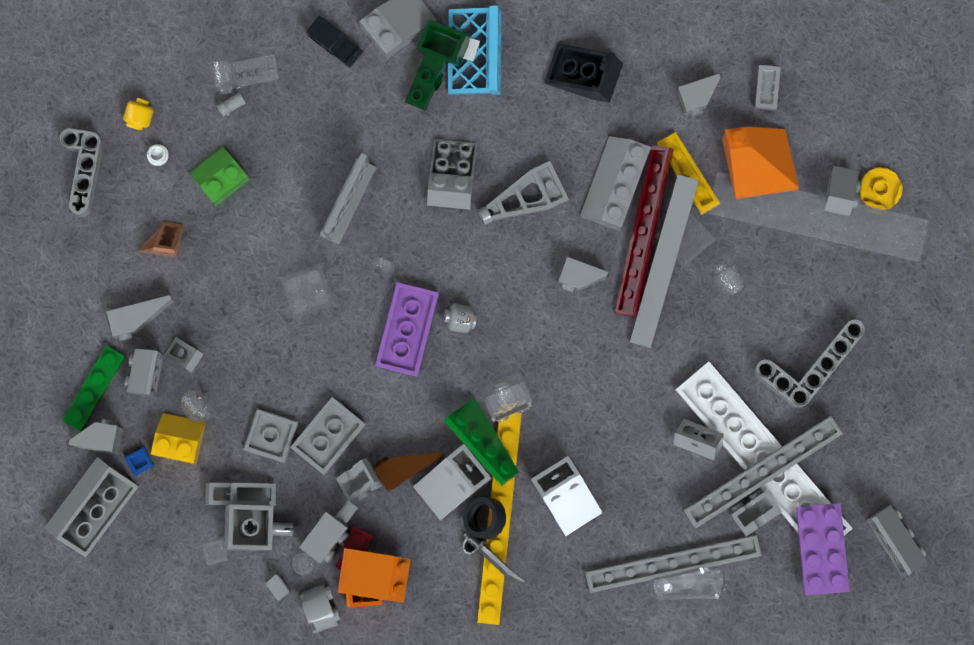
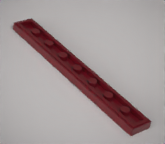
(643, 231)

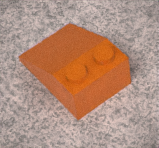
(374, 575)

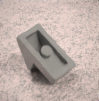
(183, 354)

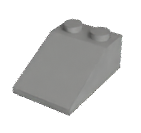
(396, 24)

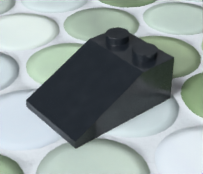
(584, 72)

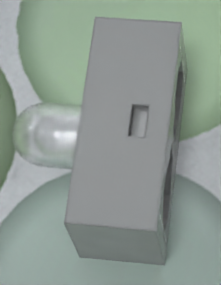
(698, 439)

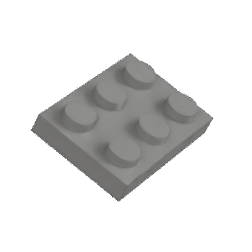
(328, 436)

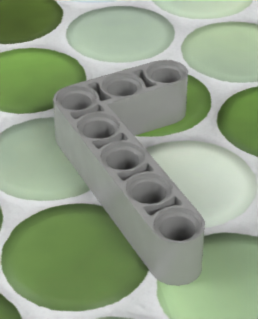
(816, 369)

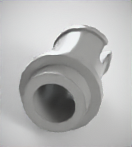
(230, 104)

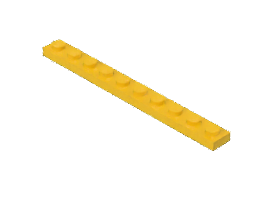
(492, 578)

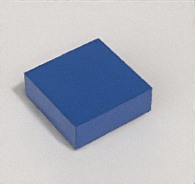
(139, 461)

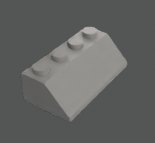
(615, 182)
(91, 507)

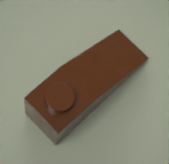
(400, 469)

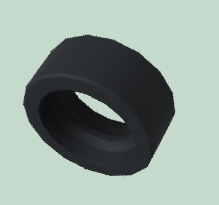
(498, 517)

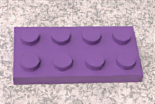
(407, 329)
(822, 549)

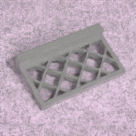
(348, 200)

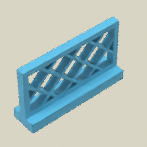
(492, 55)

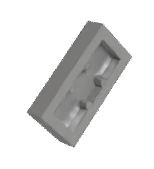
(767, 87)

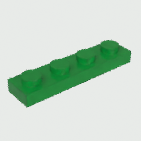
(93, 388)

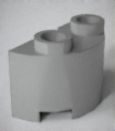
(359, 480)
(756, 512)
(319, 609)

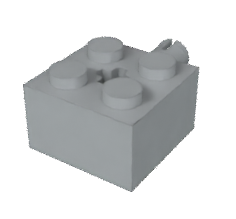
(261, 519)
(328, 534)

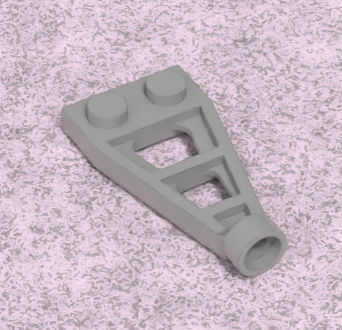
(548, 184)

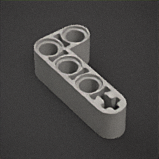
(82, 174)

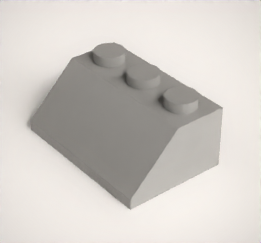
(897, 540)

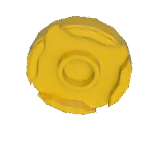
(880, 188)

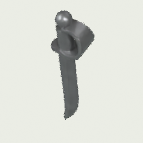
(490, 556)

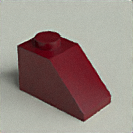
(357, 540)

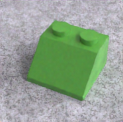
(219, 176)

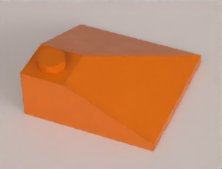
(759, 161)

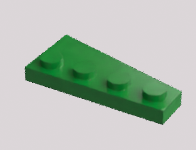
(480, 438)

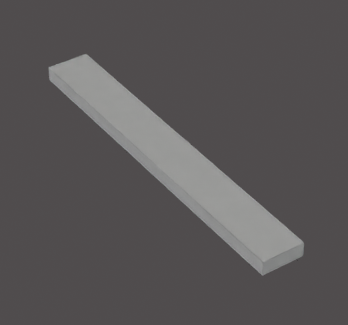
(664, 261)
(762, 472)
(672, 563)

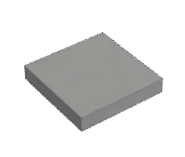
(270, 436)

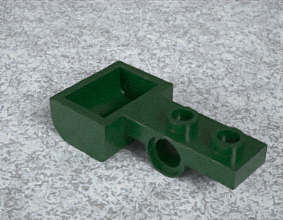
(440, 46)

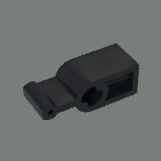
(334, 41)

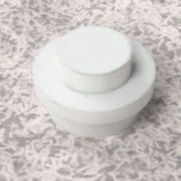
(157, 154)

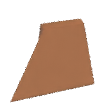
(165, 240)

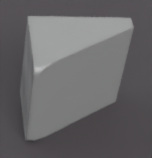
(278, 587)

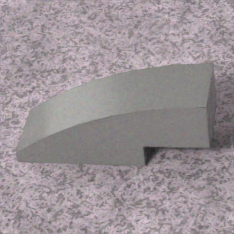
(240, 494)

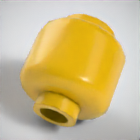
(138, 114)

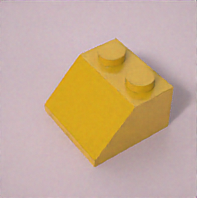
(178, 438)

